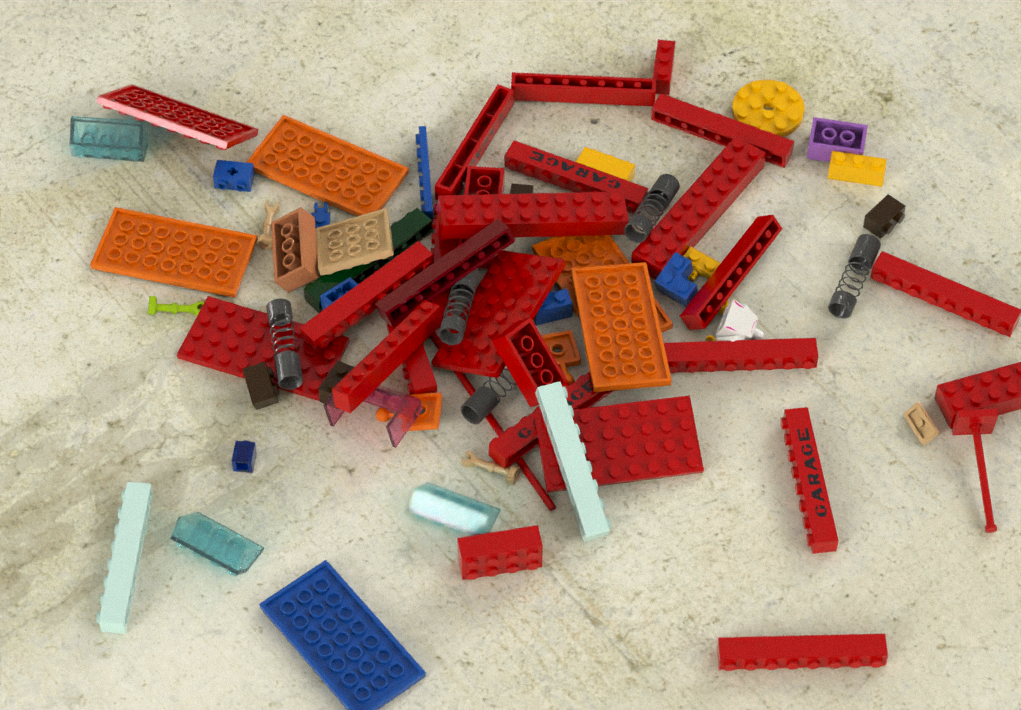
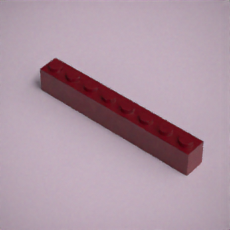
(445, 272)

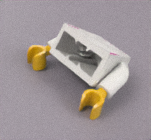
(736, 323)

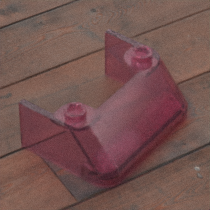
(404, 406)

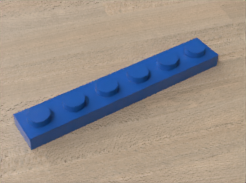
(423, 167)

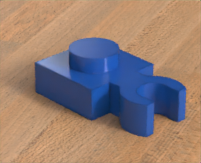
(321, 215)

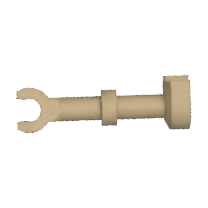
(265, 239)
(511, 473)

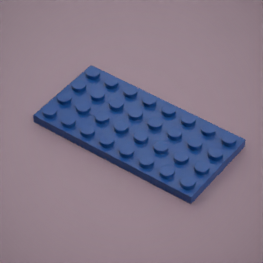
(342, 639)

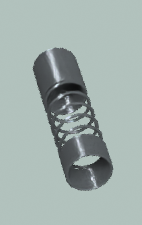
(660, 197)
(862, 259)
(464, 291)
(287, 362)
(483, 401)

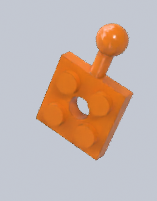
(569, 355)
(428, 420)

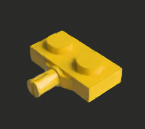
(702, 264)

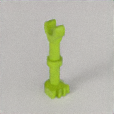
(174, 308)

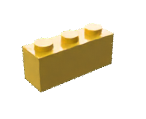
(607, 164)
(857, 168)

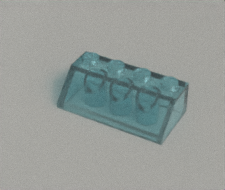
(108, 138)
(453, 510)
(216, 543)

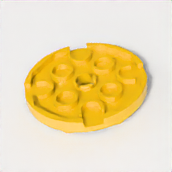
(786, 104)

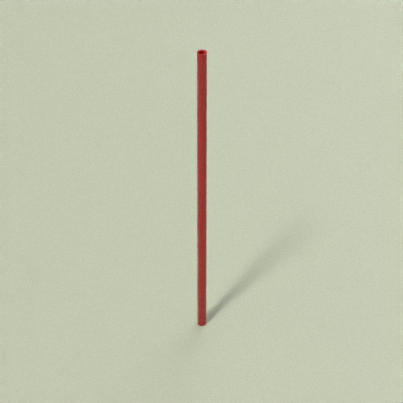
(499, 431)

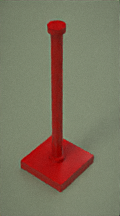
(976, 423)

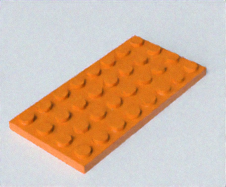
(327, 167)
(174, 252)
(587, 252)
(620, 327)

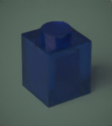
(244, 456)

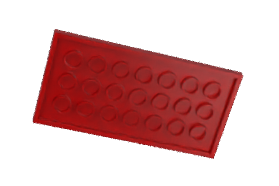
(177, 116)
(507, 293)
(237, 337)
(630, 442)

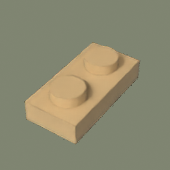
(921, 423)

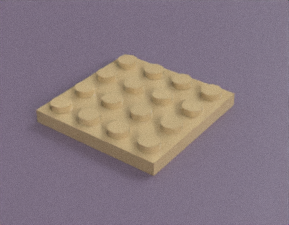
(354, 242)

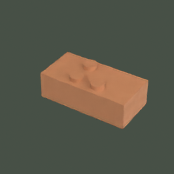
(294, 250)

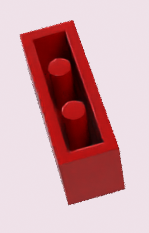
(664, 66)

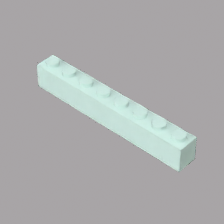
(572, 461)
(126, 558)

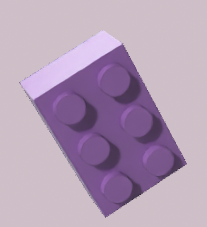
(835, 136)

